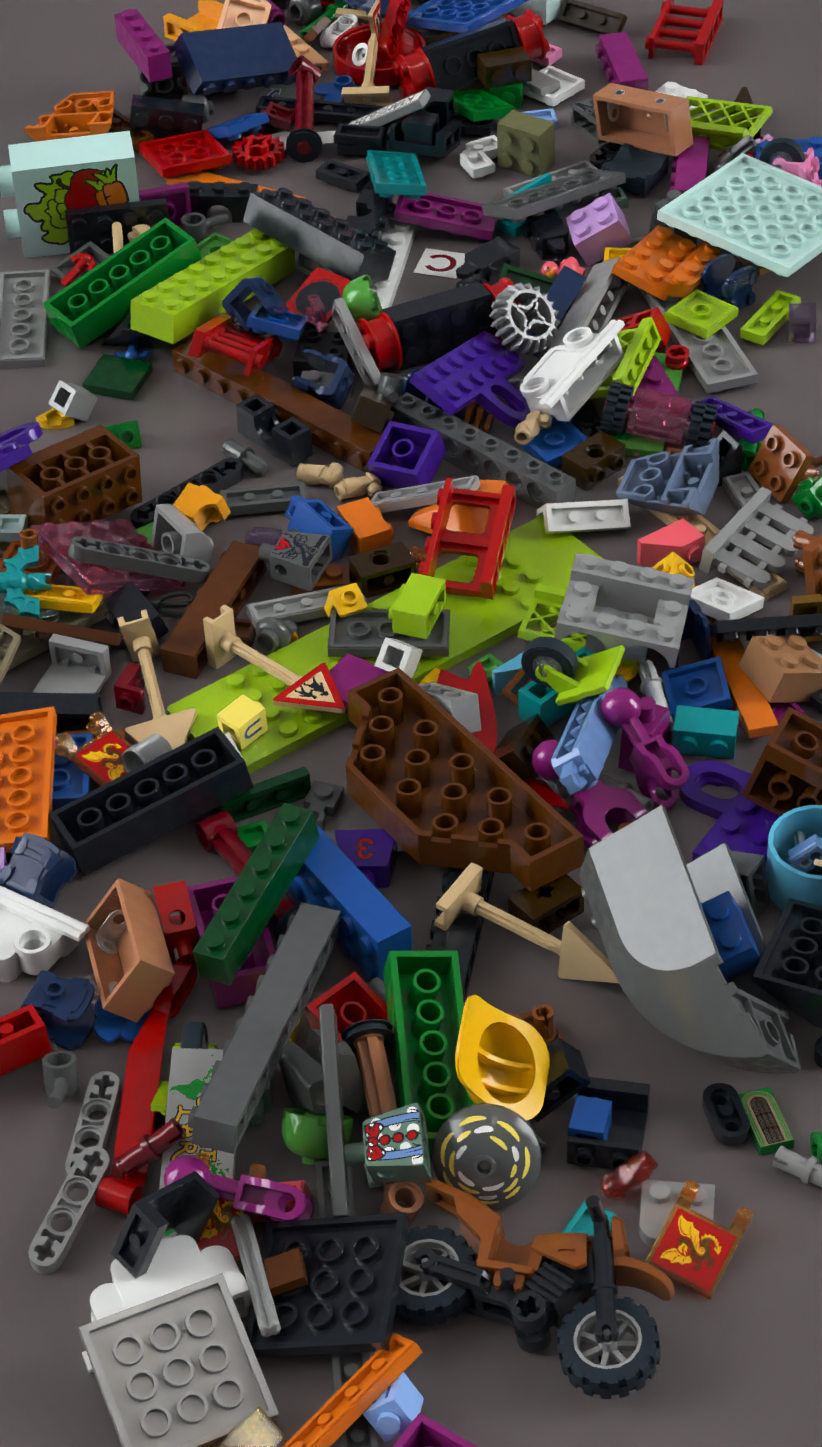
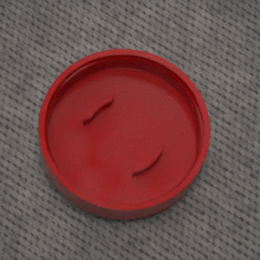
(384, 71)

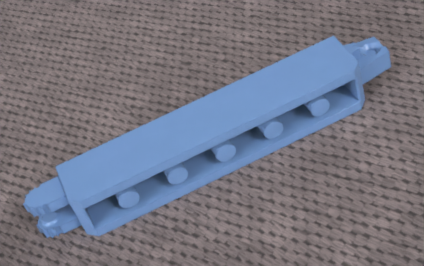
(585, 743)

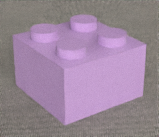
(597, 227)

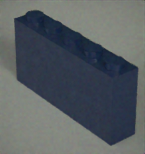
(235, 58)

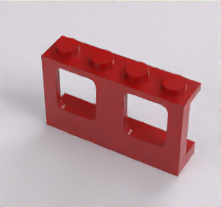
(487, 547)

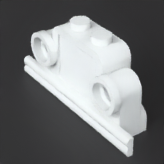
(573, 371)
(33, 935)
(172, 1268)

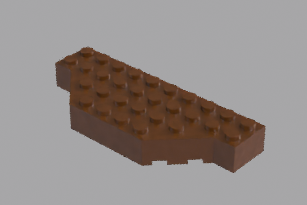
(447, 791)

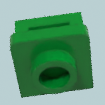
(510, 93)

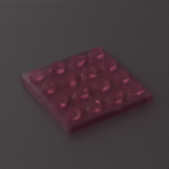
(92, 578)

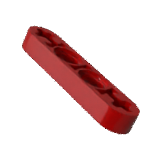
(392, 29)

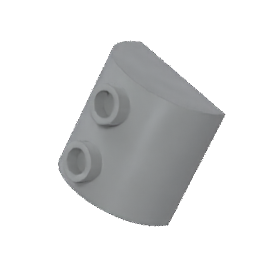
(178, 535)

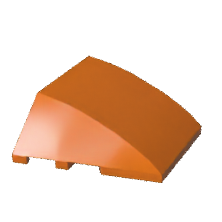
(76, 116)
(461, 517)

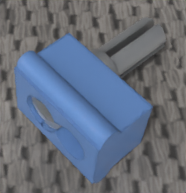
(805, 851)

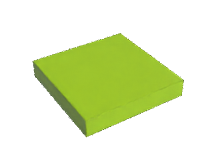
(701, 314)

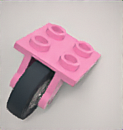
(790, 157)

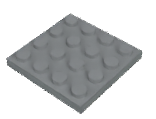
(177, 1368)

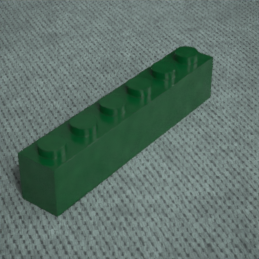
(256, 894)

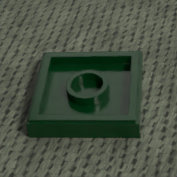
(117, 377)

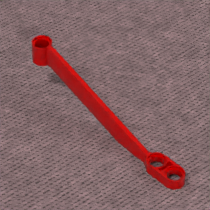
(139, 1089)

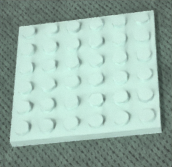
(753, 214)

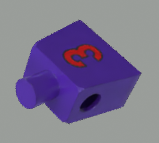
(371, 852)

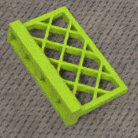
(718, 131)
(636, 356)
(545, 610)

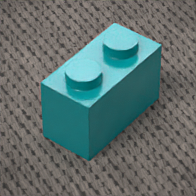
(705, 731)

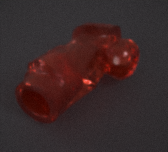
(628, 1175)

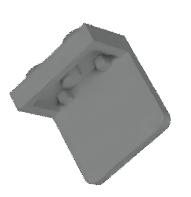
(75, 666)

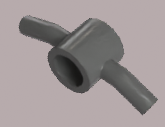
(196, 224)
(390, 386)
(59, 1075)

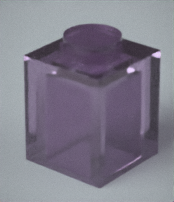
(801, 322)

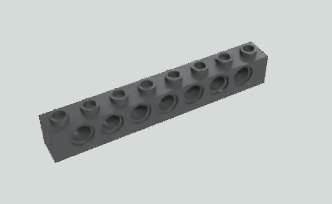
(488, 456)

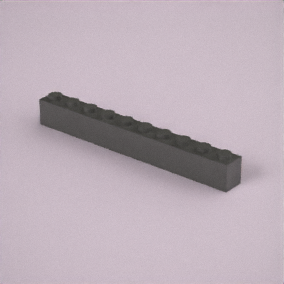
(264, 1030)

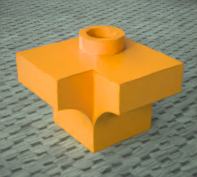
(202, 505)

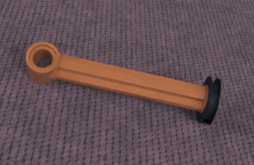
(369, 1041)

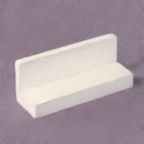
(585, 516)

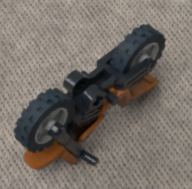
(539, 1286)

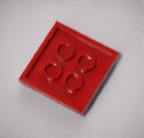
(185, 154)

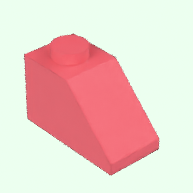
(677, 538)

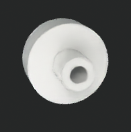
(359, 55)

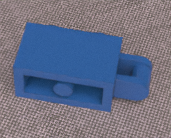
(317, 518)

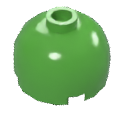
(361, 299)
(307, 1133)

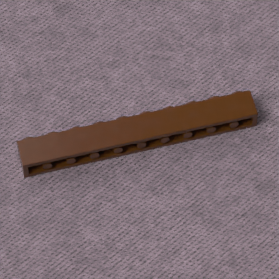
(329, 426)

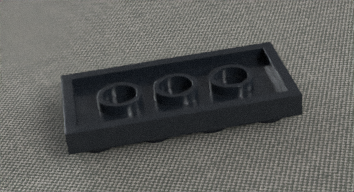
(96, 222)
(730, 630)

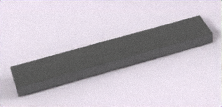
(334, 1111)

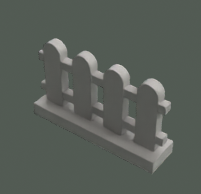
(747, 522)

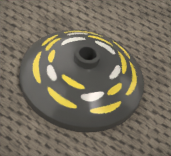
(490, 1135)

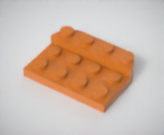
(665, 263)

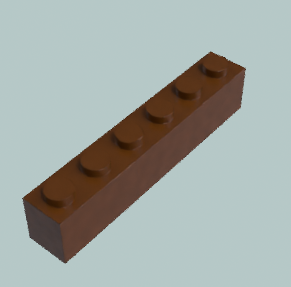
(227, 584)

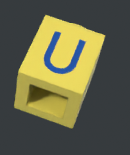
(243, 720)

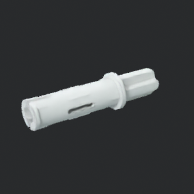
(652, 685)

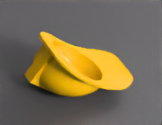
(501, 1059)

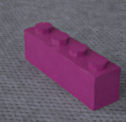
(143, 45)
(621, 61)
(690, 165)

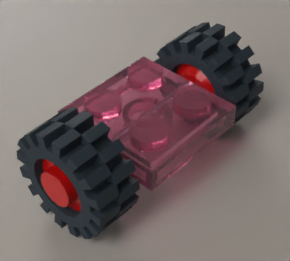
(658, 416)

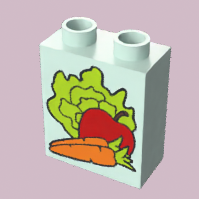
(60, 177)

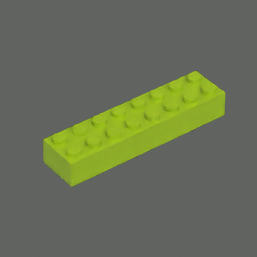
(197, 292)

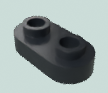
(730, 1119)

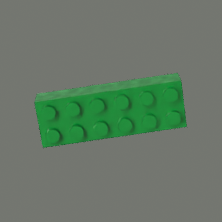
(105, 292)
(426, 1019)

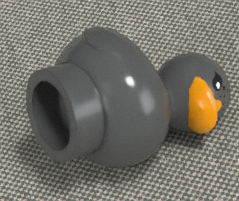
(274, 634)

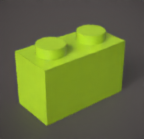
(418, 605)

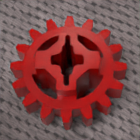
(258, 152)

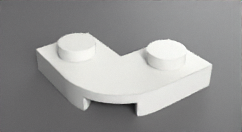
(479, 155)

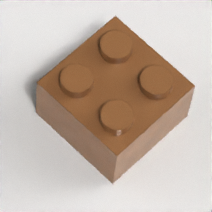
(782, 668)

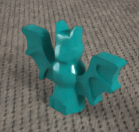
(15, 582)

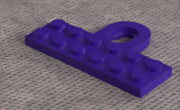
(474, 374)
(15, 443)
(739, 821)

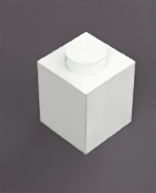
(398, 655)

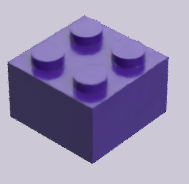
(406, 455)

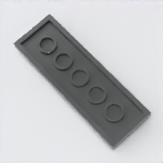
(553, 195)

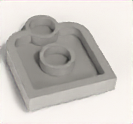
(658, 1201)

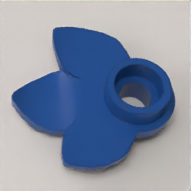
(332, 90)
(111, 1026)

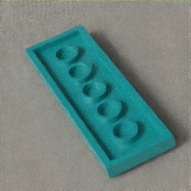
(396, 174)

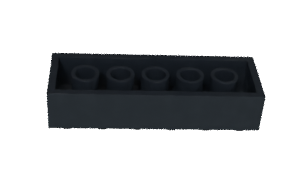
(319, 235)
(151, 800)

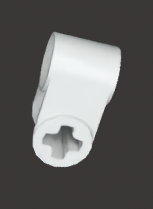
(341, 25)

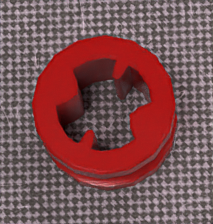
(677, 357)

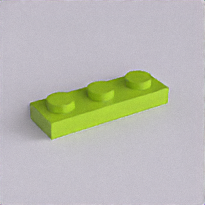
(768, 318)

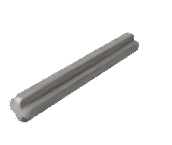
(255, 1275)

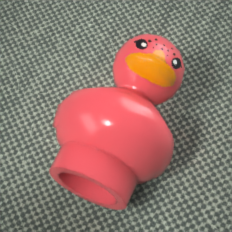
(552, 270)

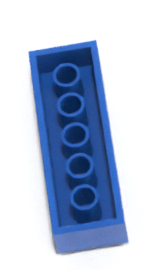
(367, 919)

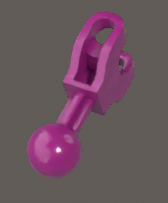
(650, 757)
(594, 805)
(250, 1194)

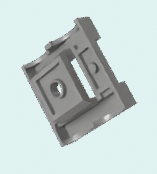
(632, 608)

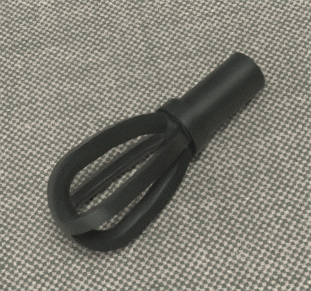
(158, 603)

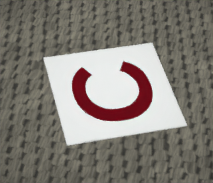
(440, 263)

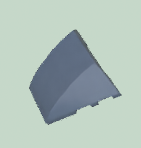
(673, 482)

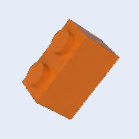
(368, 525)

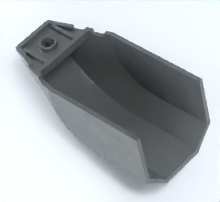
(665, 952)

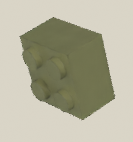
(526, 144)

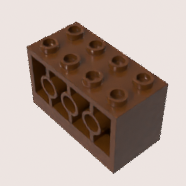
(76, 480)
(789, 767)

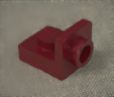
(278, 116)
(130, 690)

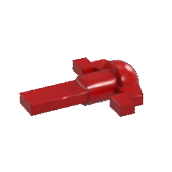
(82, 262)

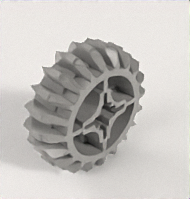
(516, 320)

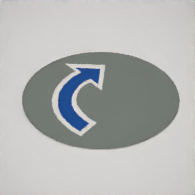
(279, 91)

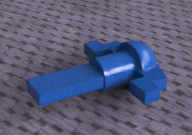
(133, 353)

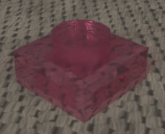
(316, 312)

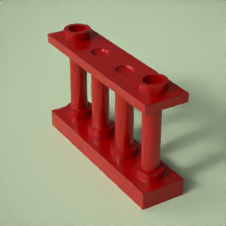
(701, 38)
(222, 338)

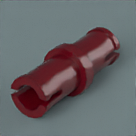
(150, 1148)

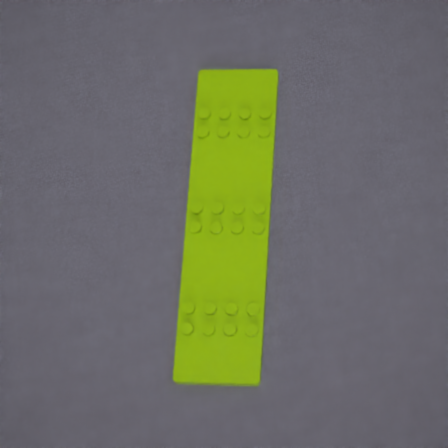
(474, 626)

